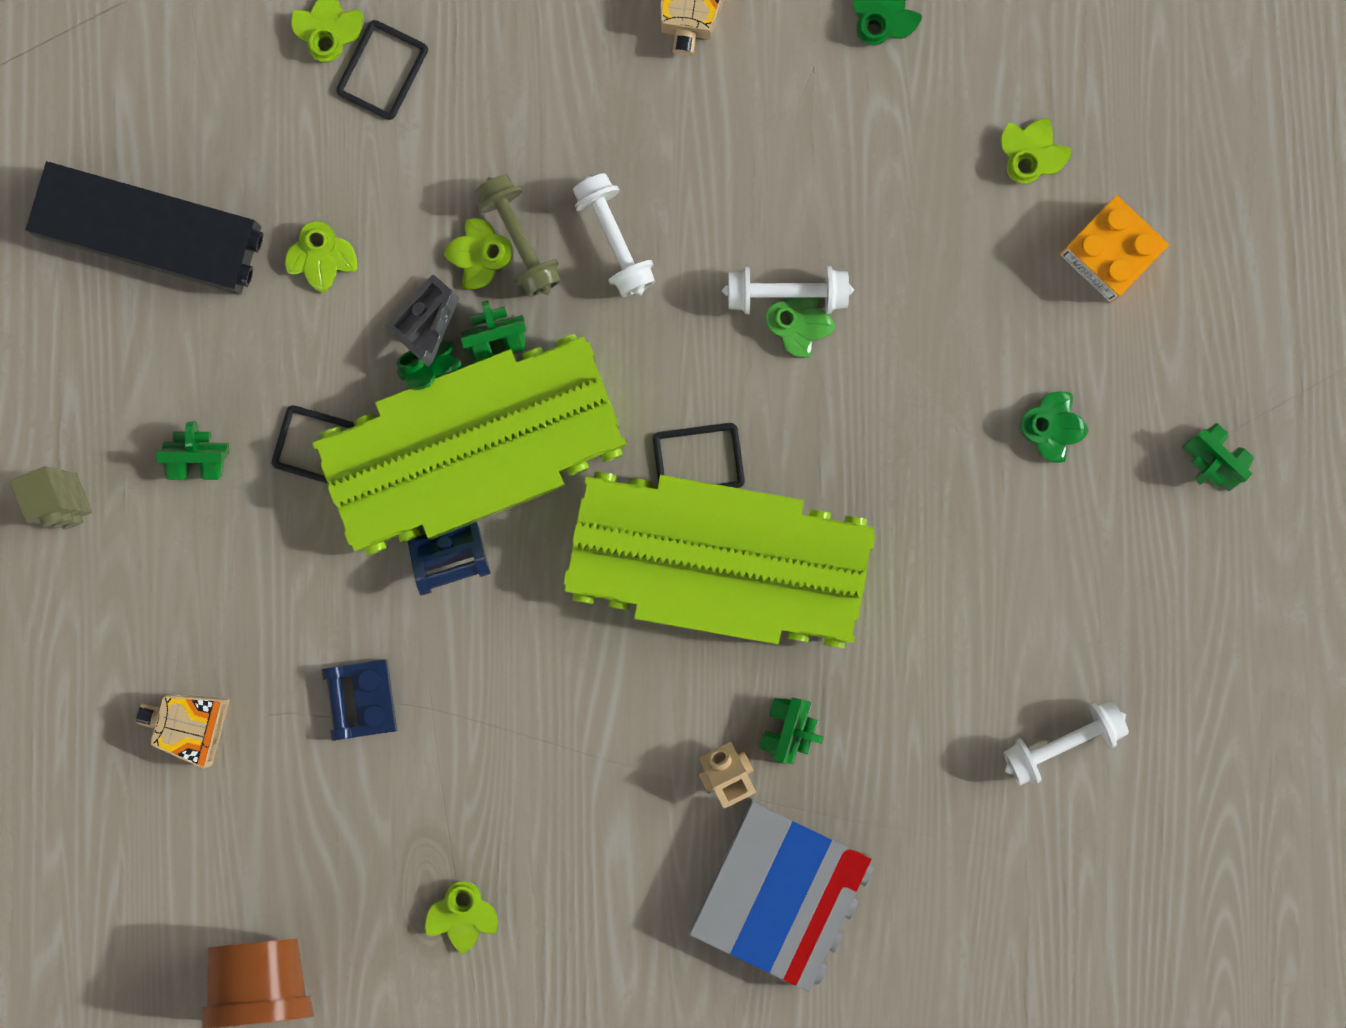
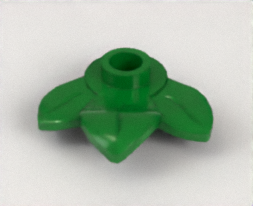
(889, 16)
(419, 375)
(1058, 426)

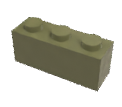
(51, 497)

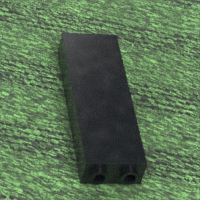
(144, 228)

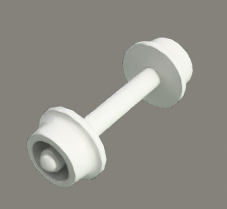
(594, 193)
(835, 290)
(1107, 722)

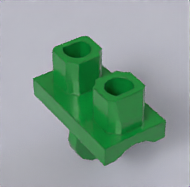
(478, 338)
(187, 450)
(1216, 461)
(785, 745)

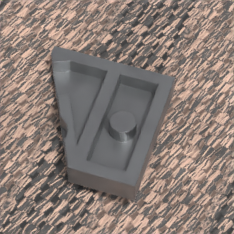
(424, 319)

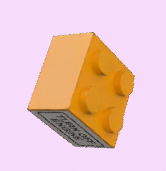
(1114, 249)

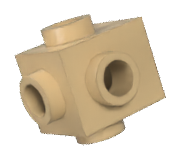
(727, 774)

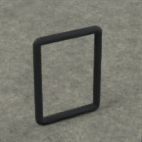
(369, 30)
(700, 430)
(282, 436)

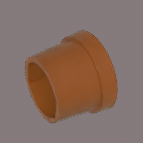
(255, 984)

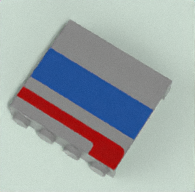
(781, 896)

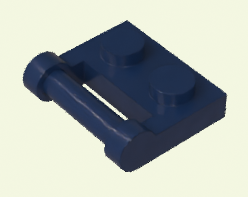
(444, 550)
(371, 695)

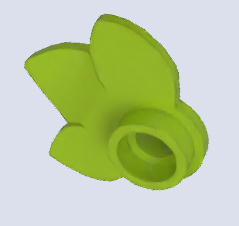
(327, 23)
(1034, 147)
(473, 253)
(321, 261)
(460, 920)

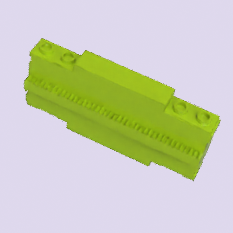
(470, 445)
(719, 559)

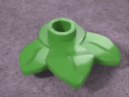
(804, 324)

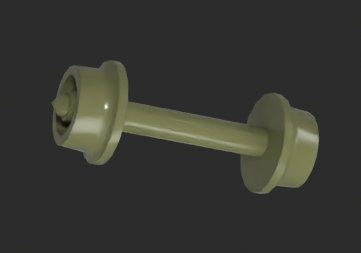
(497, 194)

